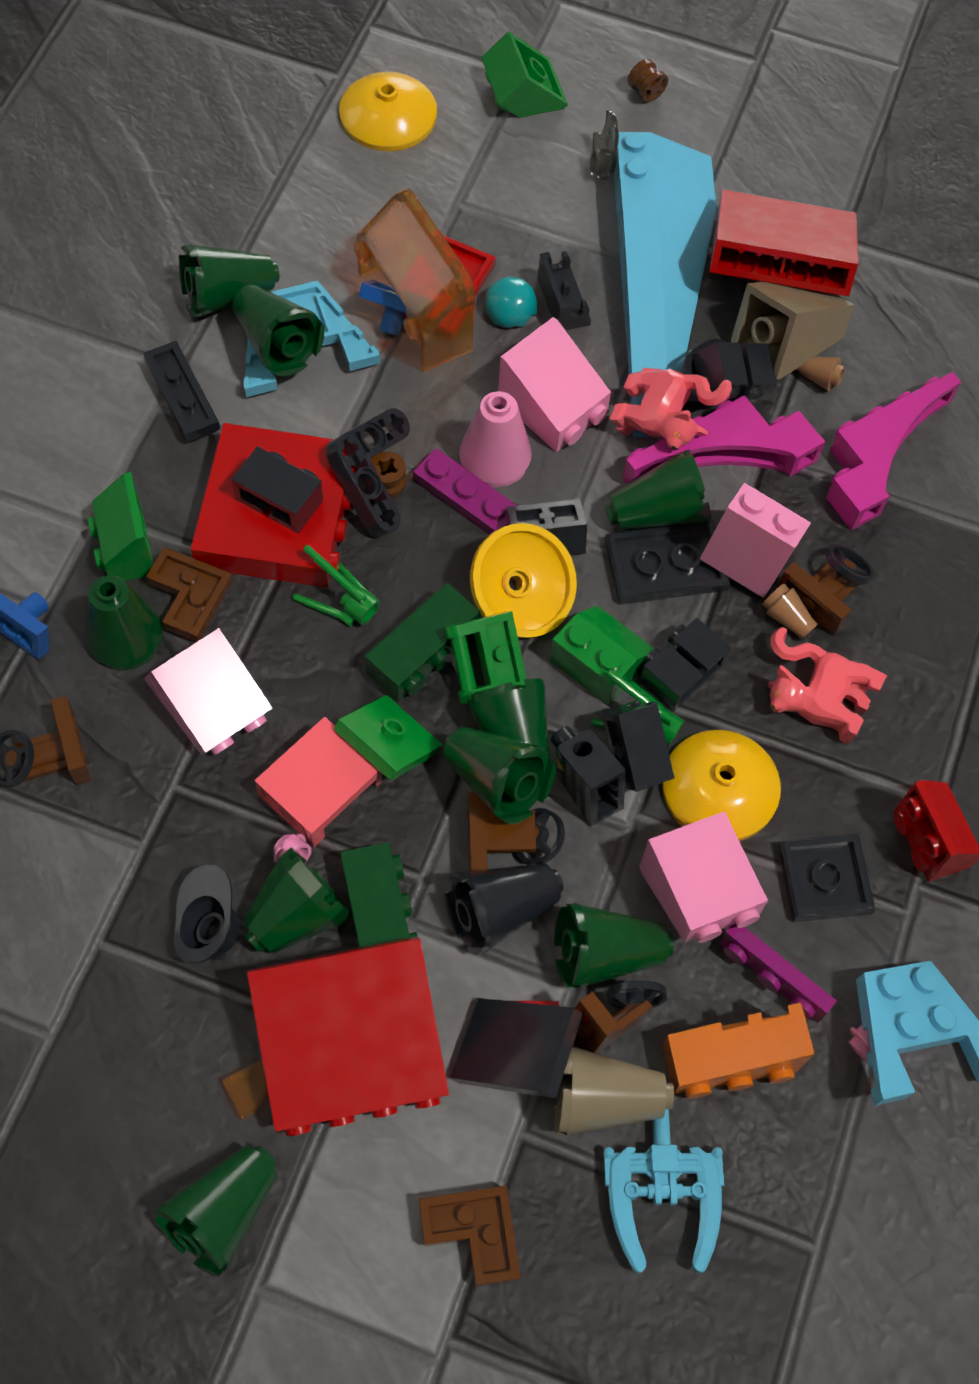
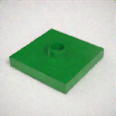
(388, 737)

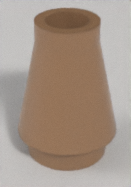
(788, 610)

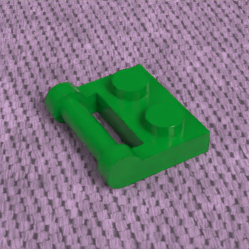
(497, 651)

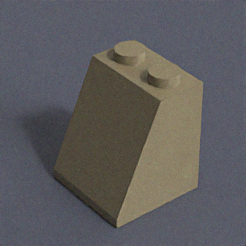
(792, 323)

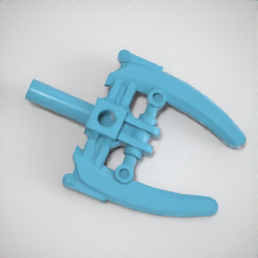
(663, 1165)

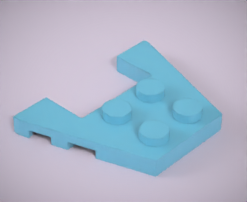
(336, 329)
(907, 1012)

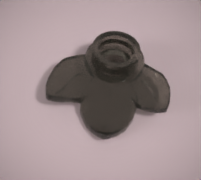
(604, 148)

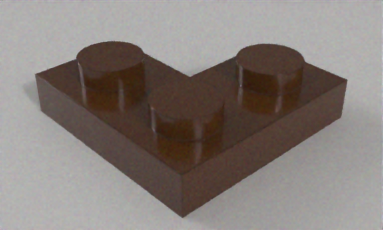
(197, 589)
(482, 1219)

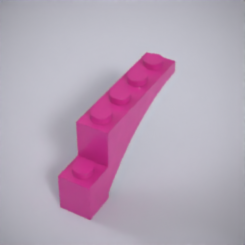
(739, 438)
(870, 444)

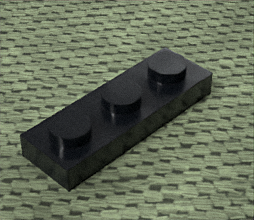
(181, 391)

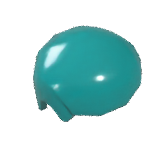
(510, 302)

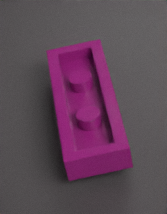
(463, 491)
(776, 972)

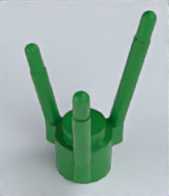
(357, 601)
(670, 721)

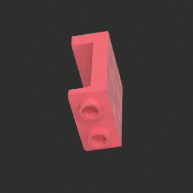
(316, 780)

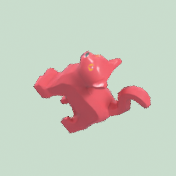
(662, 404)
(831, 681)

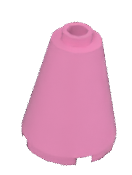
(496, 442)

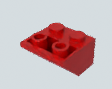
(936, 830)

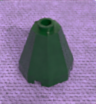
(292, 906)

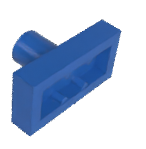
(387, 296)
(22, 624)

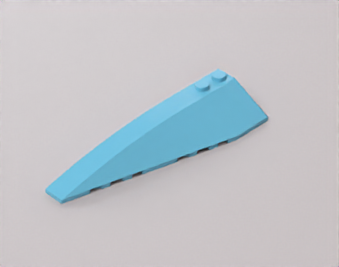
(664, 239)

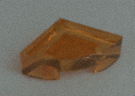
(247, 1089)

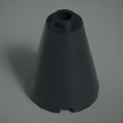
(499, 901)

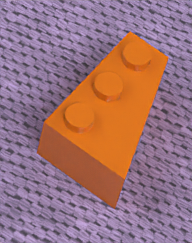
(738, 1053)

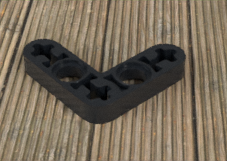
(359, 456)

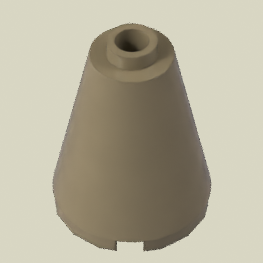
(608, 1094)

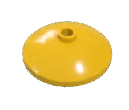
(388, 111)
(541, 572)
(701, 791)

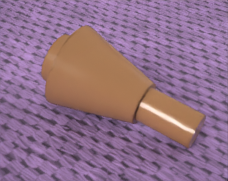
(823, 371)

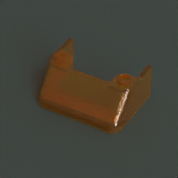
(424, 275)

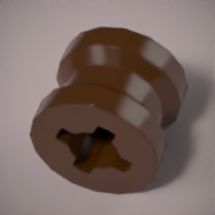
(647, 80)
(395, 479)

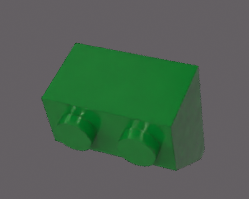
(522, 78)
(121, 531)
(593, 646)

